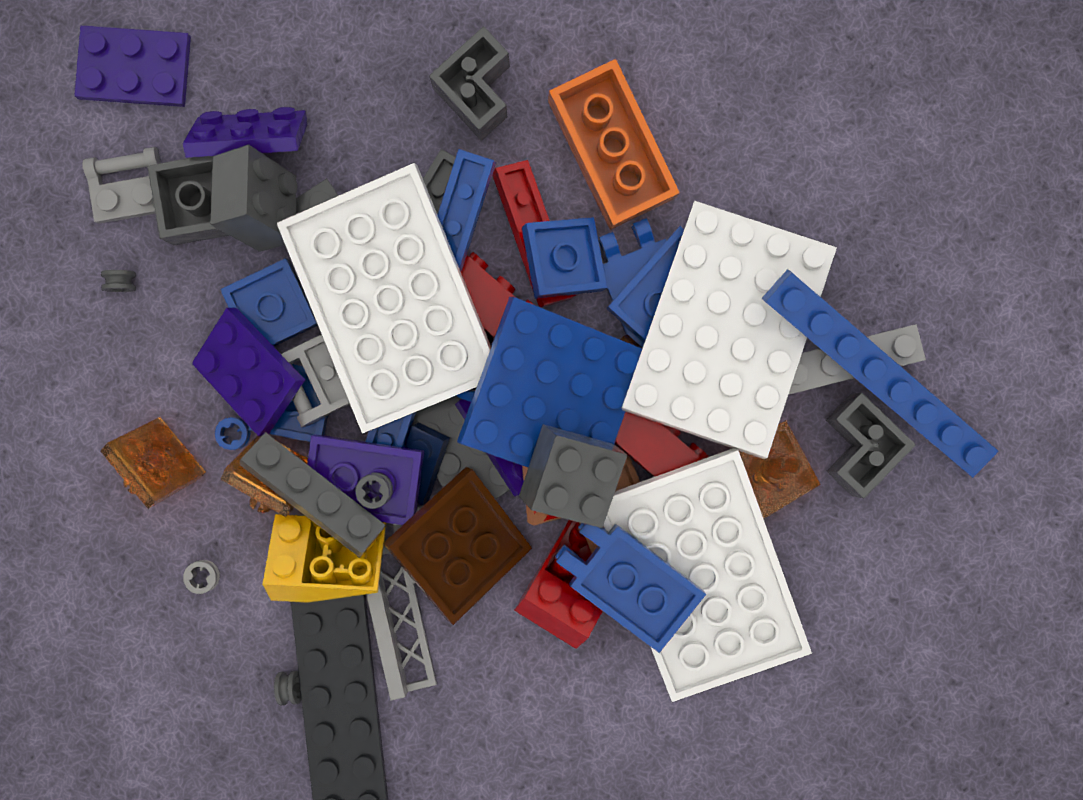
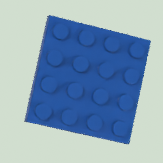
(548, 375)

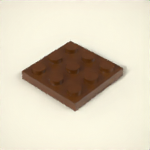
(458, 545)

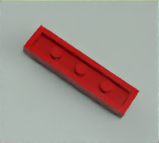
(522, 206)

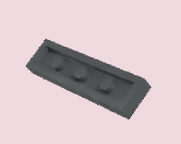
(312, 494)

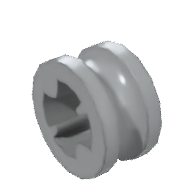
(190, 574)

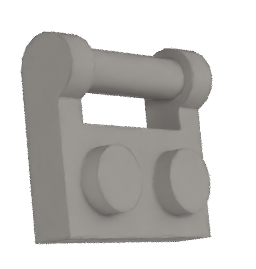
(121, 198)
(323, 377)

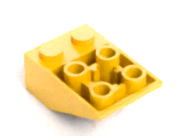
(314, 566)

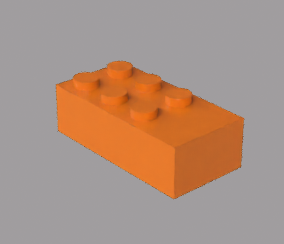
(612, 144)

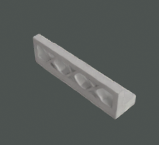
(387, 639)

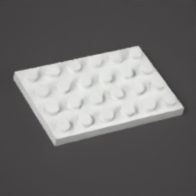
(388, 297)
(715, 349)
(714, 534)

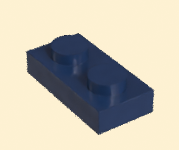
(434, 448)

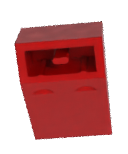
(552, 601)

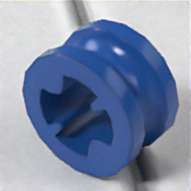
(229, 423)

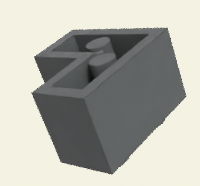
(466, 79)
(874, 443)

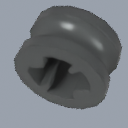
(118, 281)
(362, 490)
(287, 688)

